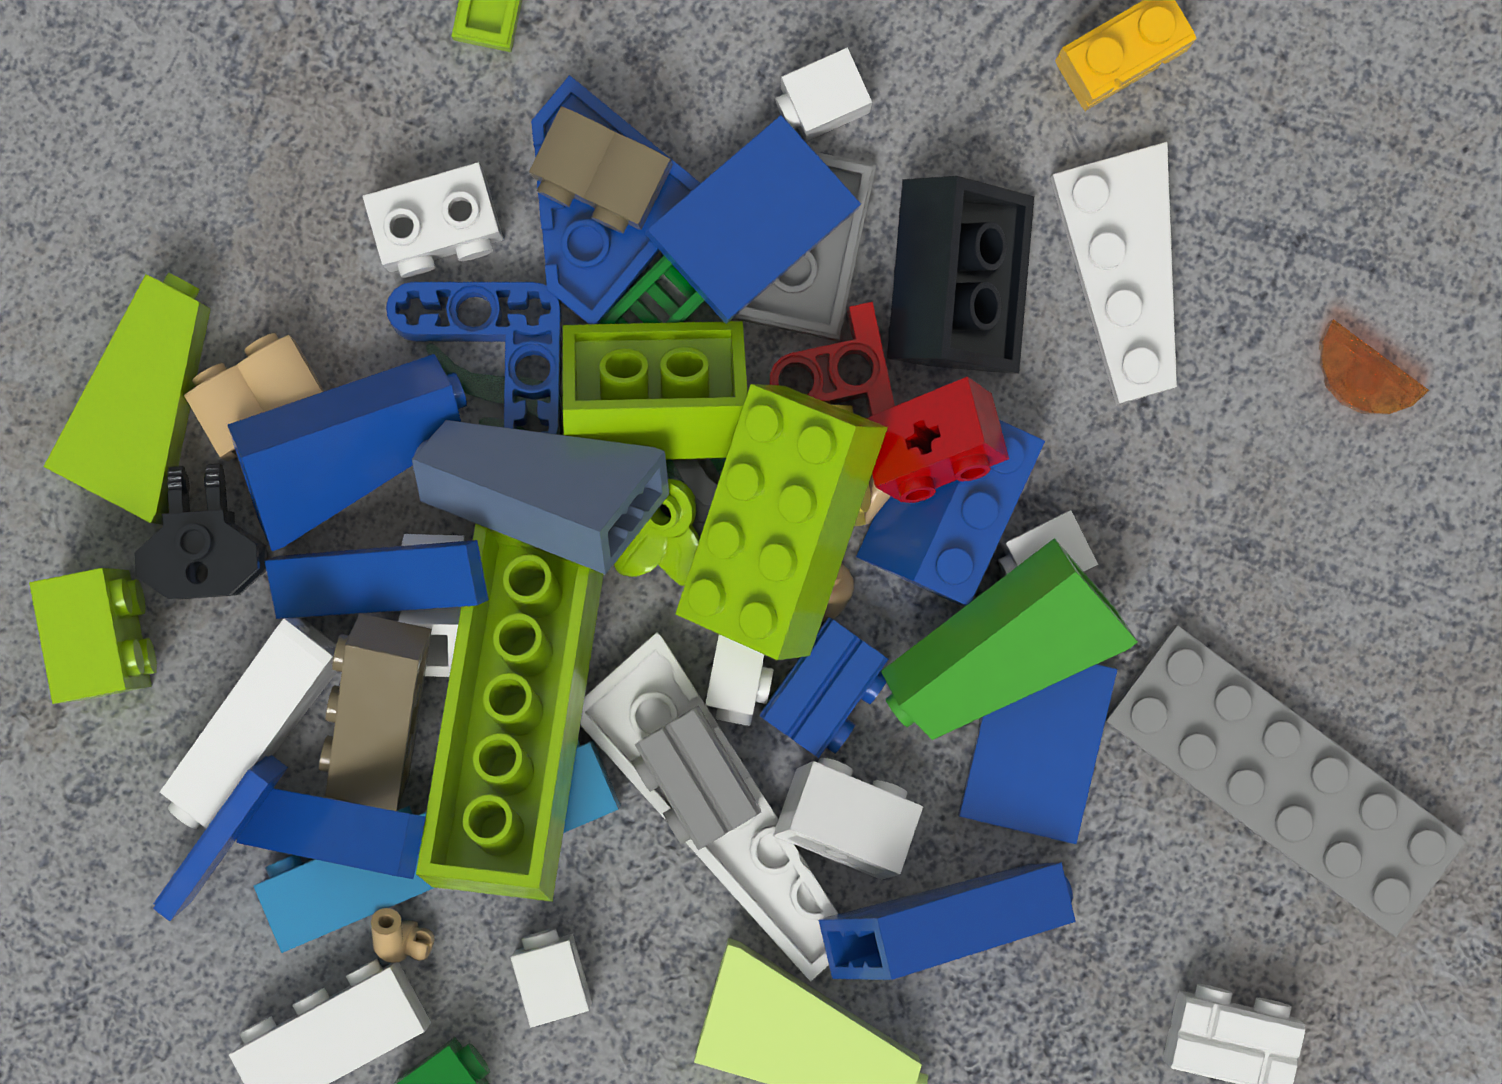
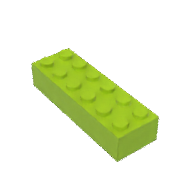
(511, 724)

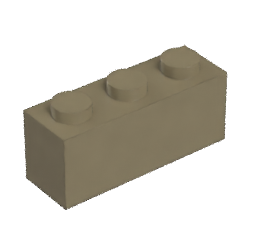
(374, 711)

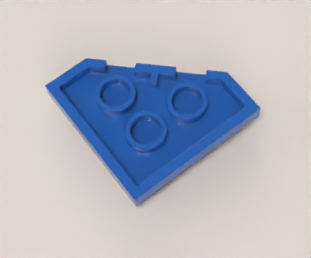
(585, 260)

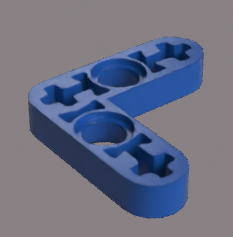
(519, 337)

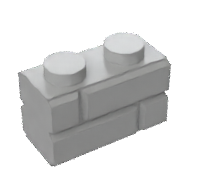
(696, 779)

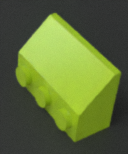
(656, 385)

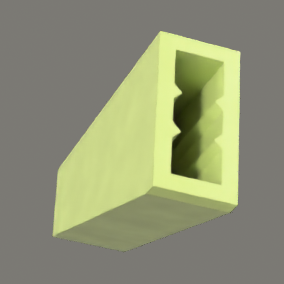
(786, 1032)

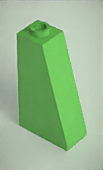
(1007, 644)

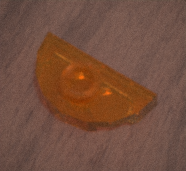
(1362, 376)

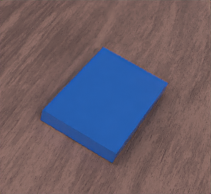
(753, 219)
(1039, 757)

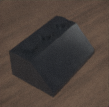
(960, 275)

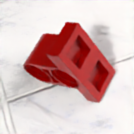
(824, 360)

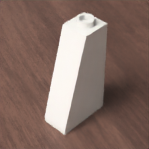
(252, 720)

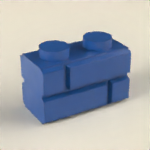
(825, 689)

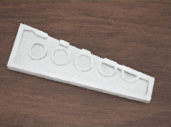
(753, 864)

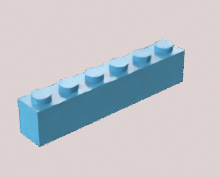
(322, 896)

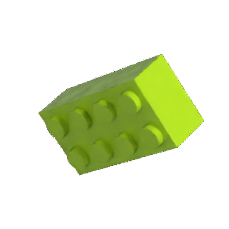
(780, 521)

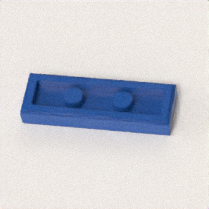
(219, 836)

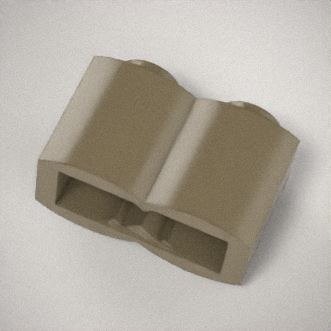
(599, 169)

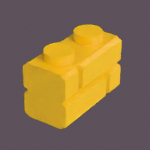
(1124, 50)

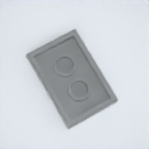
(816, 289)

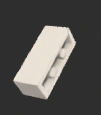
(335, 1031)

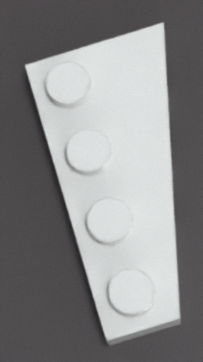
(1123, 256)

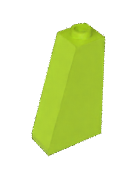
(134, 406)

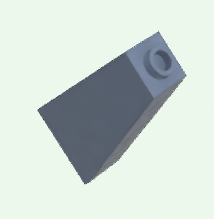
(544, 488)

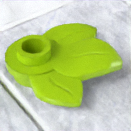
(665, 539)

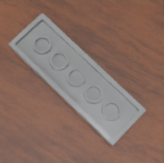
(1285, 780)

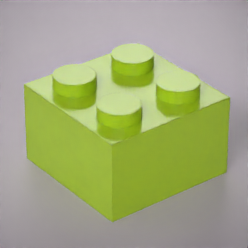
(92, 634)

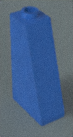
(340, 444)
(946, 922)

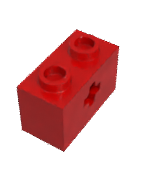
(938, 441)

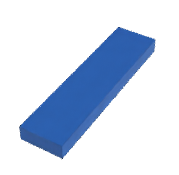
(377, 579)
(337, 832)

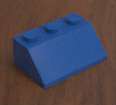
(954, 533)

